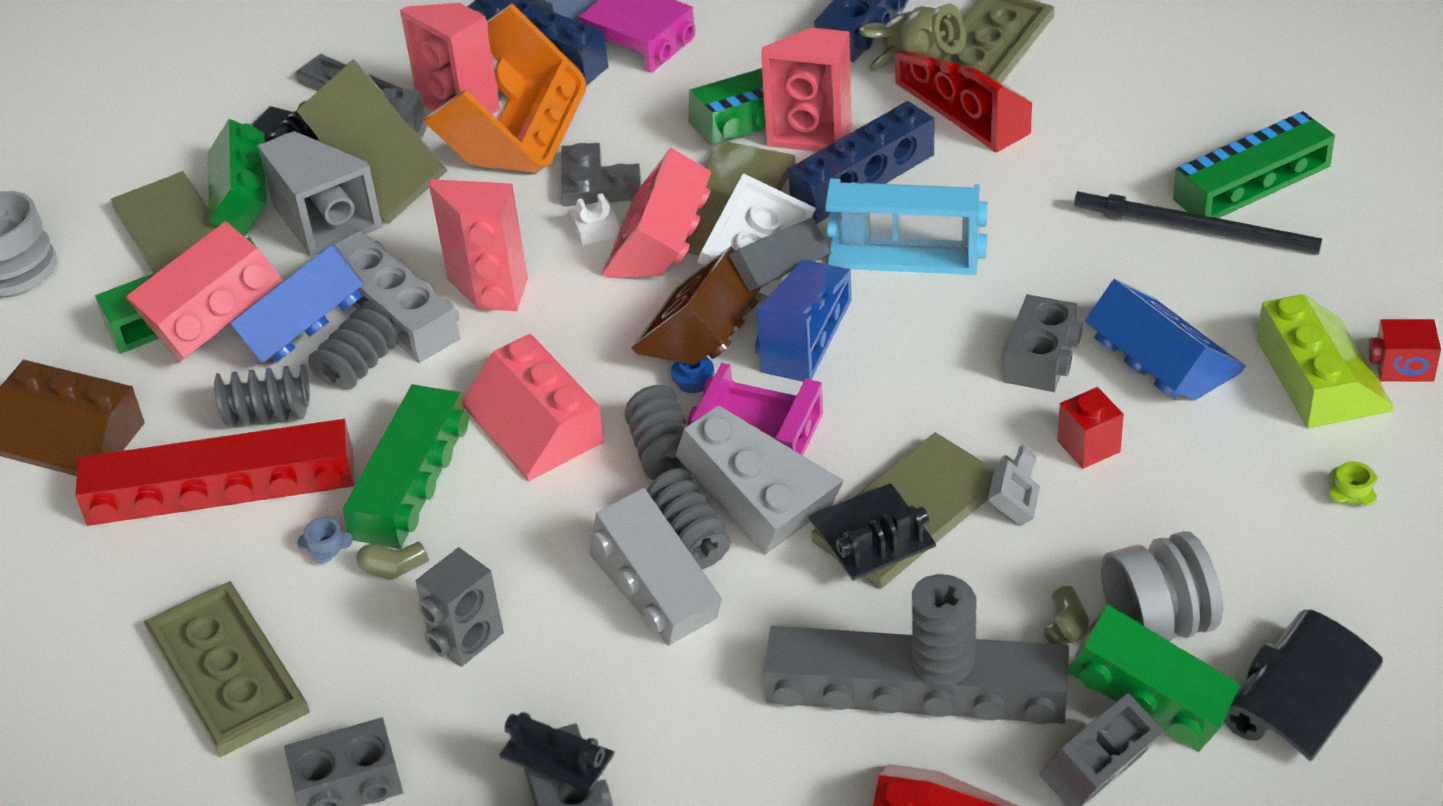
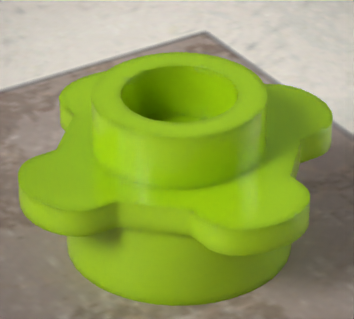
(1353, 484)

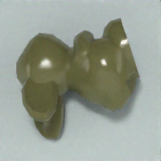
(922, 31)

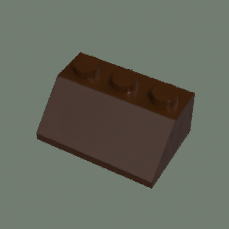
(699, 314)
(62, 415)

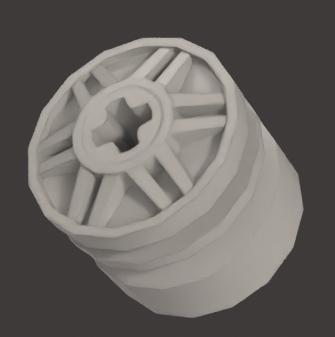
(24, 245)
(1165, 587)

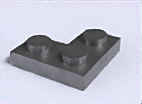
(586, 177)

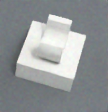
(594, 221)

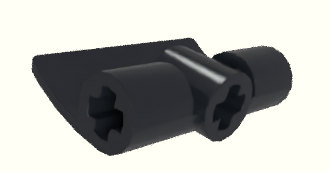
(1304, 683)

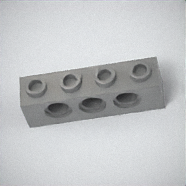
(417, 313)

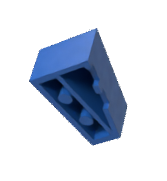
(802, 319)

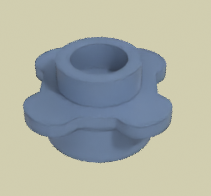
(324, 539)

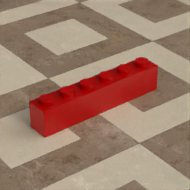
(214, 472)

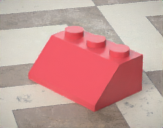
(450, 54)
(807, 89)
(660, 218)
(481, 241)
(204, 290)
(533, 408)

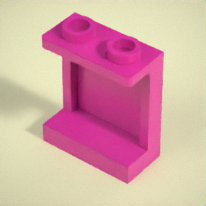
(647, 26)
(778, 414)

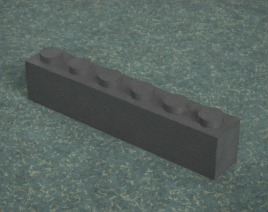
(877, 674)

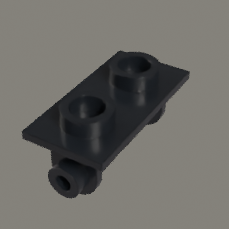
(554, 752)

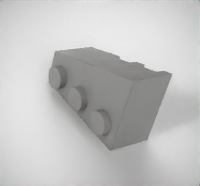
(755, 477)
(653, 567)

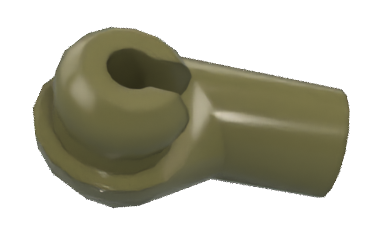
(391, 563)
(1071, 619)

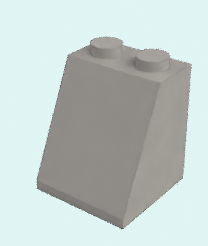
(319, 190)

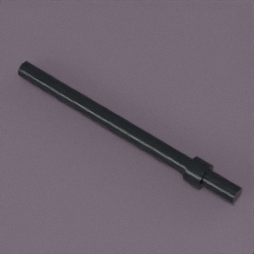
(1117, 207)

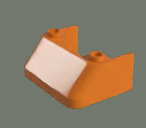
(542, 101)

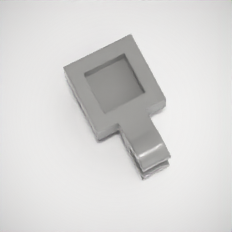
(1013, 489)

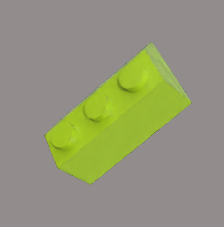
(1318, 362)

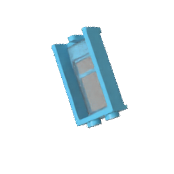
(906, 227)

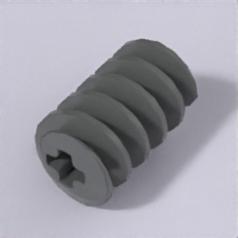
(354, 346)
(262, 397)
(656, 428)
(690, 516)
(943, 629)

